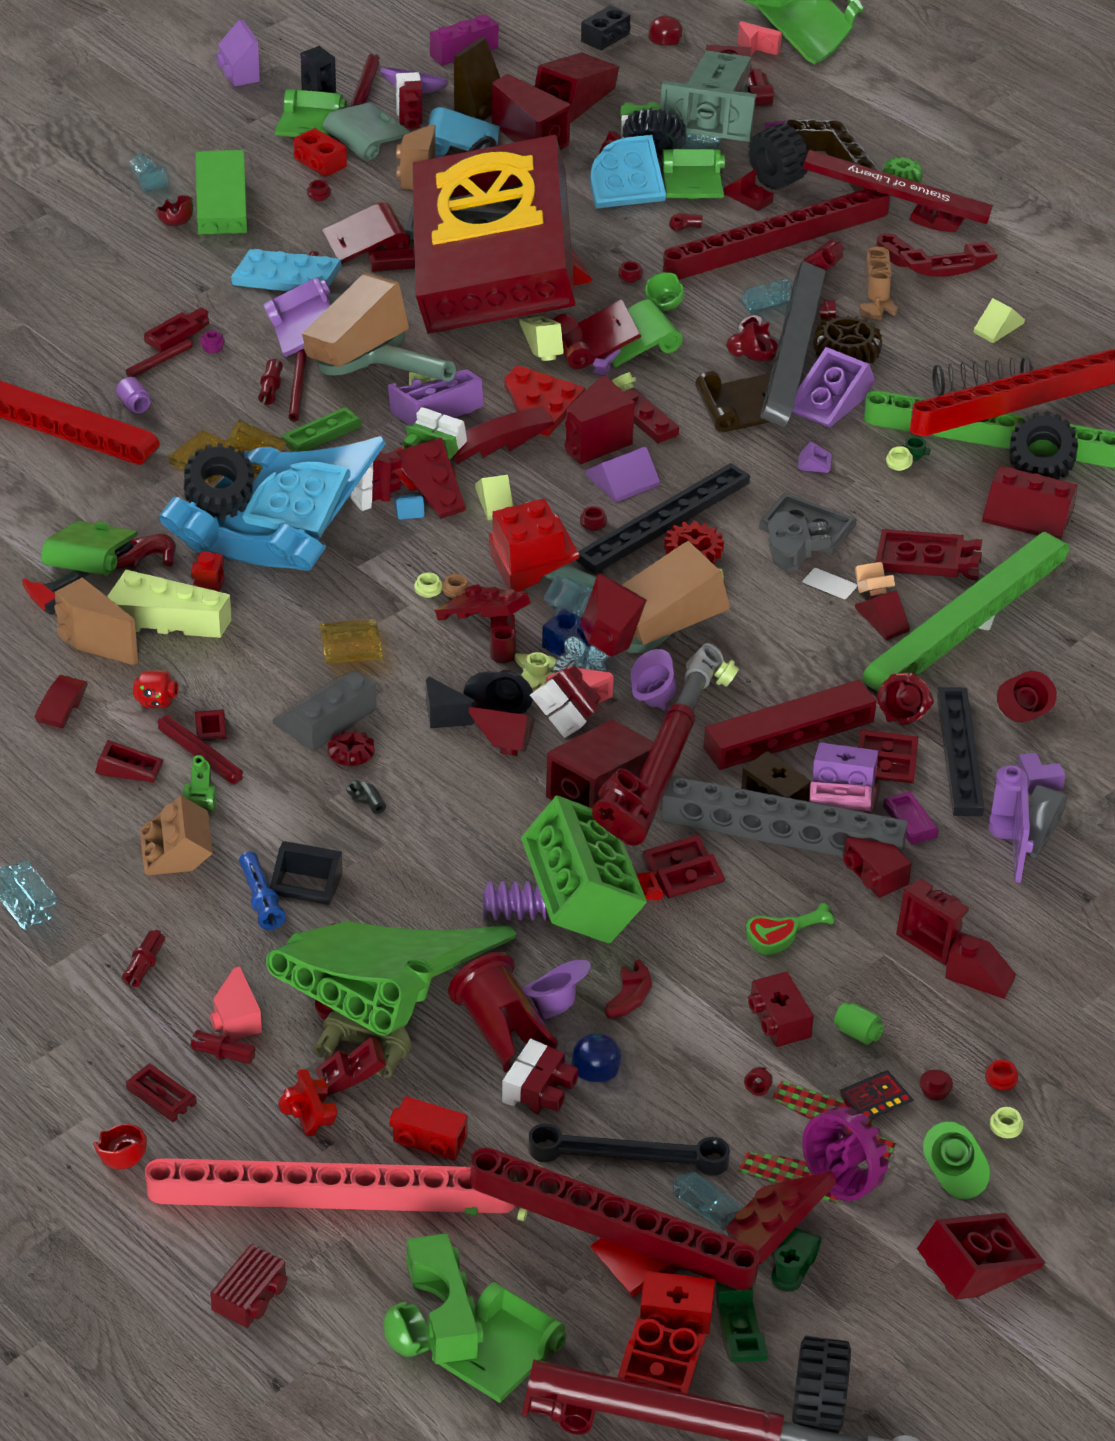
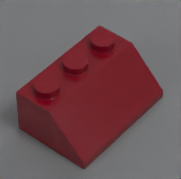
(1030, 502)

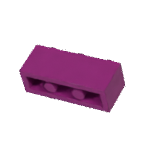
(452, 39)

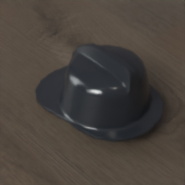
(500, 691)

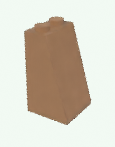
(357, 321)
(678, 593)

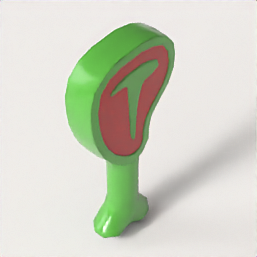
(774, 935)

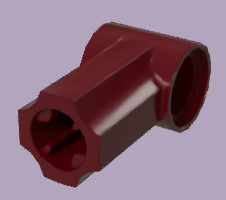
(759, 85)
(826, 255)
(502, 638)

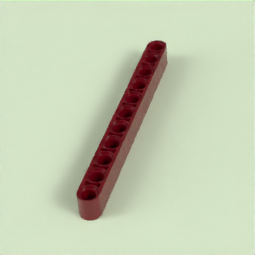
(775, 233)

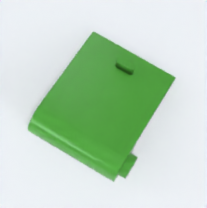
(307, 111)
(692, 173)
(654, 330)
(86, 547)
(511, 1340)

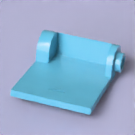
(459, 130)

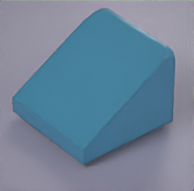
(409, 506)

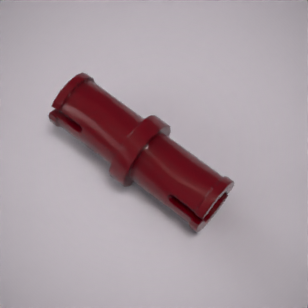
(270, 381)

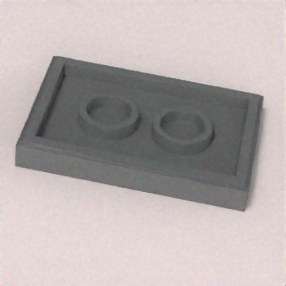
(838, 523)

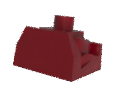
(930, 919)

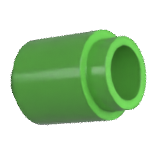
(859, 1022)

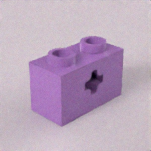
(845, 765)

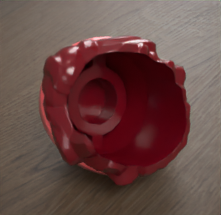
(904, 698)

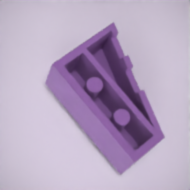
(450, 398)

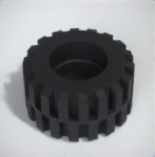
(778, 156)
(1048, 429)
(219, 462)
(822, 1383)

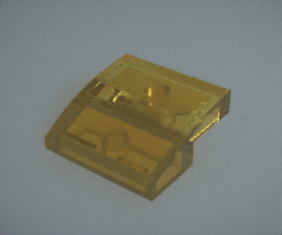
(247, 438)
(350, 641)

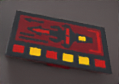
(875, 1095)

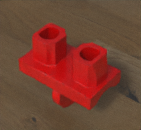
(305, 1103)

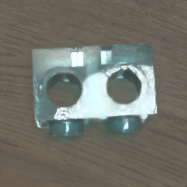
(567, 595)

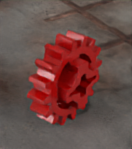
(701, 537)

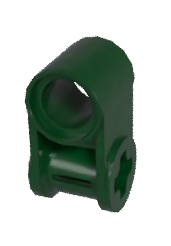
(794, 1258)

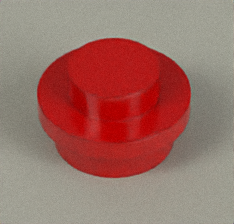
(1002, 1075)

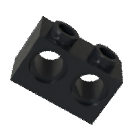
(605, 27)

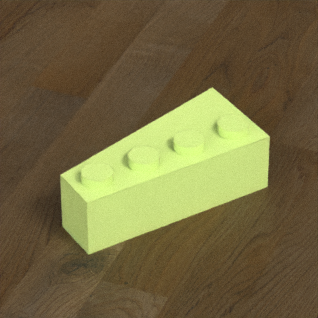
(172, 605)

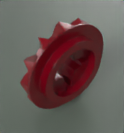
(360, 753)

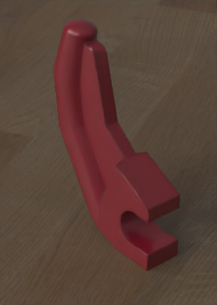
(634, 991)

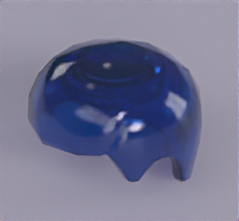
(596, 1058)

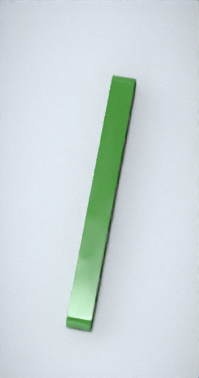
(895, 411)
(969, 610)

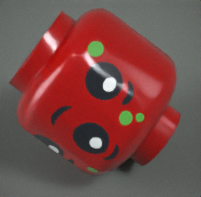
(155, 689)

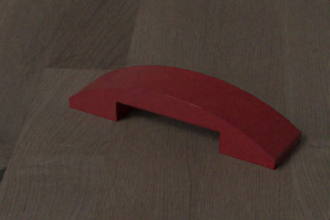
(974, 257)

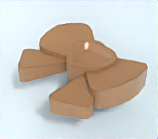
(875, 309)

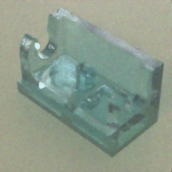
(25, 894)

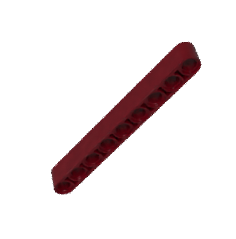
(614, 1218)

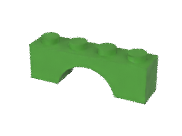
(451, 1328)

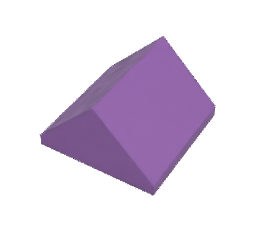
(625, 475)

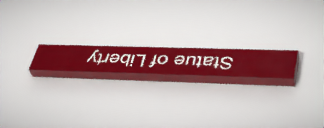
(897, 187)

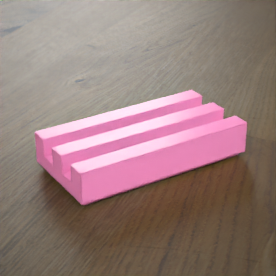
(841, 795)

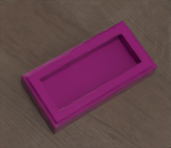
(906, 807)

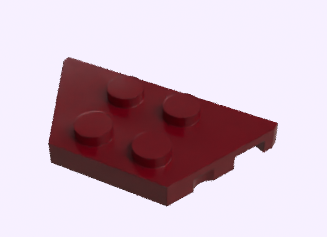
(778, 1211)

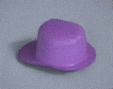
(654, 679)
(557, 988)

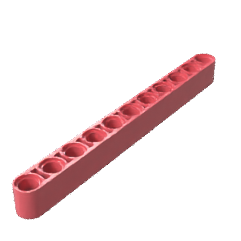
(316, 1185)

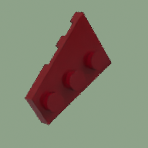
(433, 476)
(484, 600)

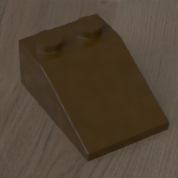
(473, 80)

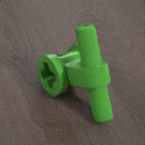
(200, 790)

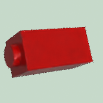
(429, 1128)

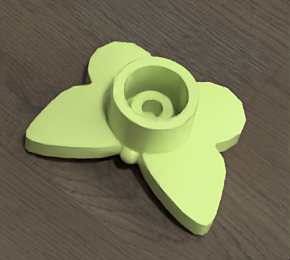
(535, 667)

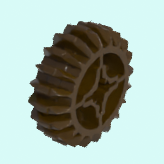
(850, 337)

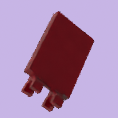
(929, 553)

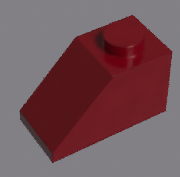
(979, 966)

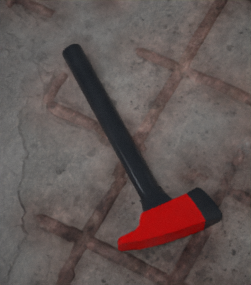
(45, 593)

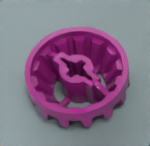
(827, 1151)

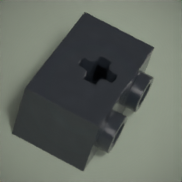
(318, 70)

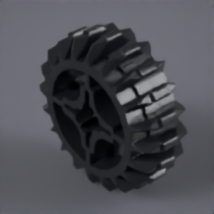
(665, 128)

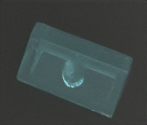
(706, 1199)

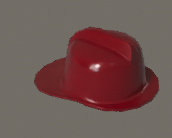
(1026, 696)

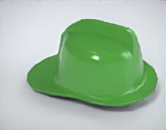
(956, 1160)

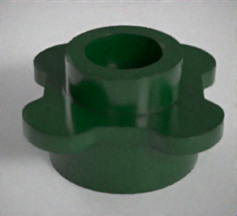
(917, 447)

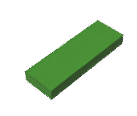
(322, 430)

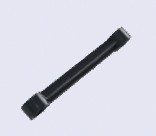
(628, 1149)

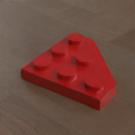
(535, 389)

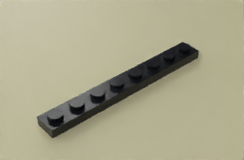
(662, 518)

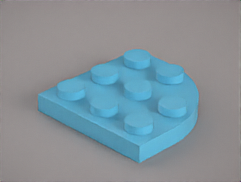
(627, 173)
(298, 497)

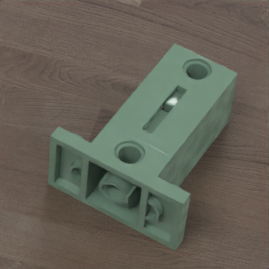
(714, 98)

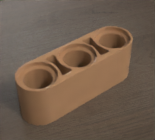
(878, 273)

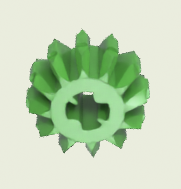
(904, 168)

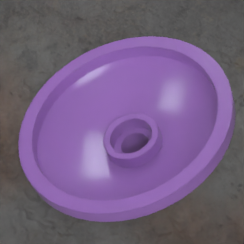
(429, 82)

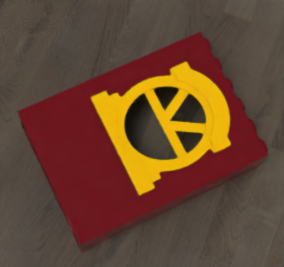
(498, 267)

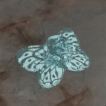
(581, 656)

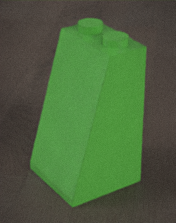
(221, 192)

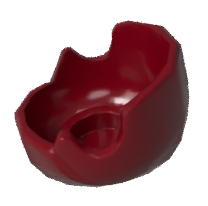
(665, 30)
(176, 213)

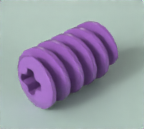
(513, 900)

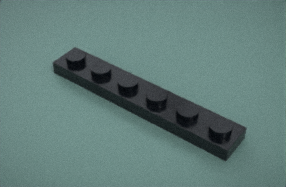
(960, 752)

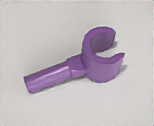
(603, 366)

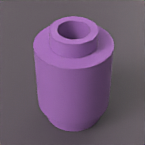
(133, 395)

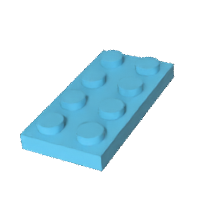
(283, 270)

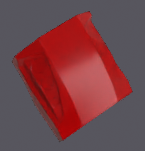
(661, 1356)

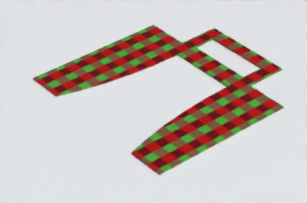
(809, 1104)

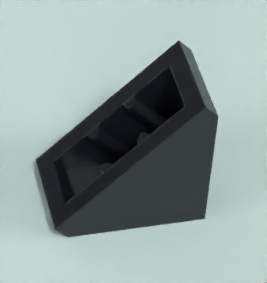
(447, 706)

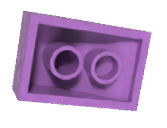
(833, 388)

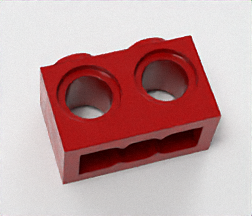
(320, 152)

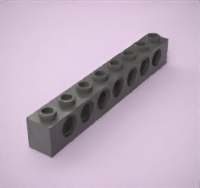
(774, 817)

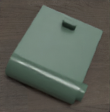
(363, 129)

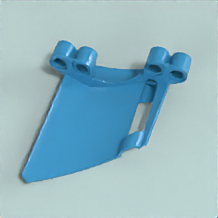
(262, 545)

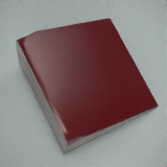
(210, 724)

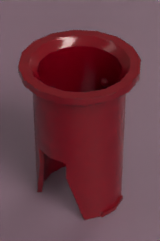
(498, 1005)

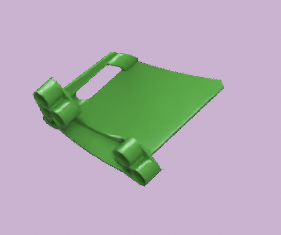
(811, 25)

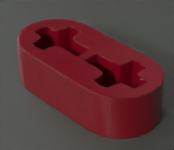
(894, 246)

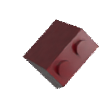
(599, 422)

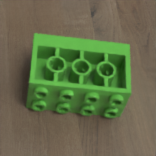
(582, 871)

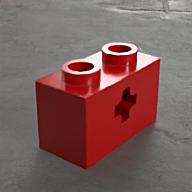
(678, 1301)

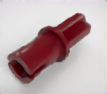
(143, 958)
(223, 1047)

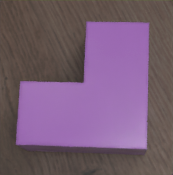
(1048, 776)

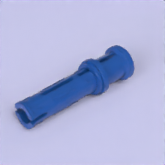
(250, 864)

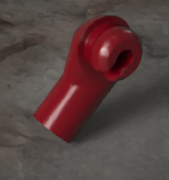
(682, 221)

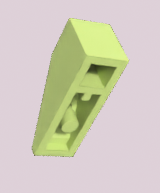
(543, 337)

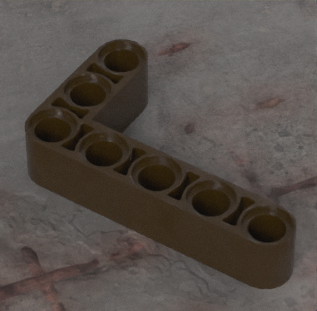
(834, 139)

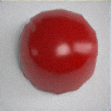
(121, 1146)

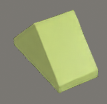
(997, 321)
(494, 494)

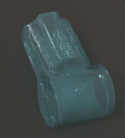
(148, 174)

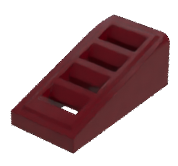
(119, 762)

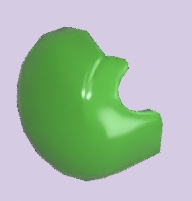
(665, 291)
(406, 1330)

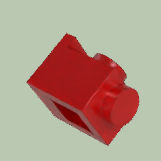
(208, 571)

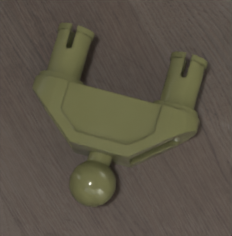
(340, 1028)

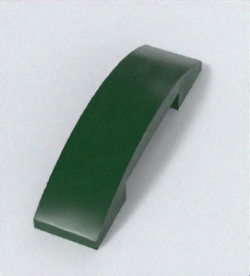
(739, 1324)

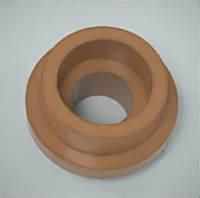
(454, 585)

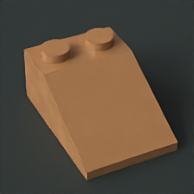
(95, 623)

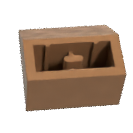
(176, 838)

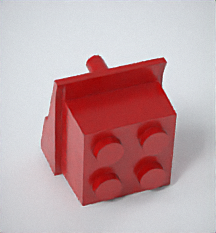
(529, 543)

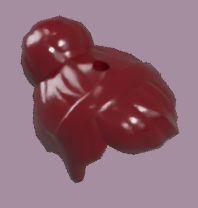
(753, 343)

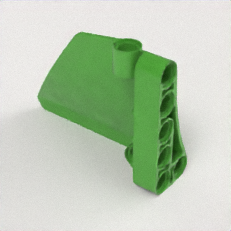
(376, 970)

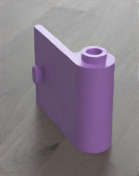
(296, 311)
(1011, 814)

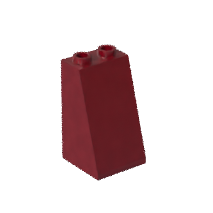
(577, 80)
(529, 112)
(590, 759)

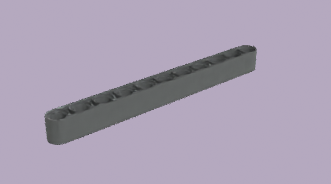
(793, 344)

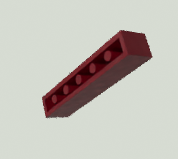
(789, 724)

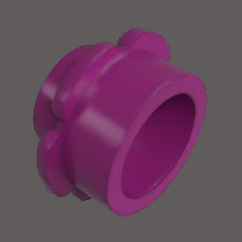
(212, 341)

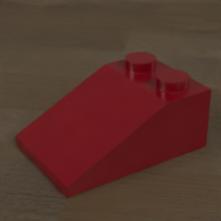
(978, 1253)

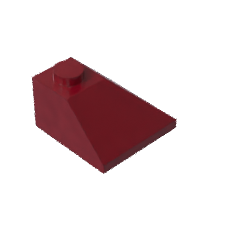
(611, 616)
(504, 729)

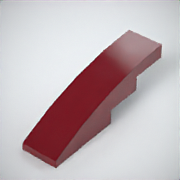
(505, 430)

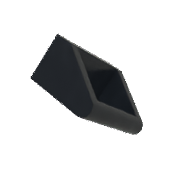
(309, 862)

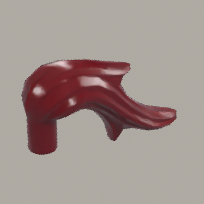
(146, 546)

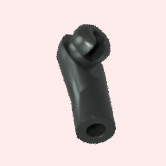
(366, 794)

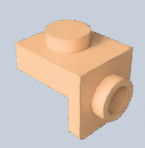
(872, 579)

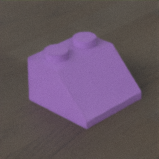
(239, 55)

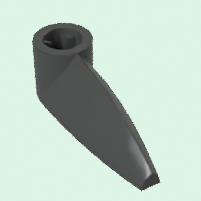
(1044, 814)

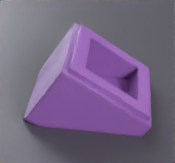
(814, 459)

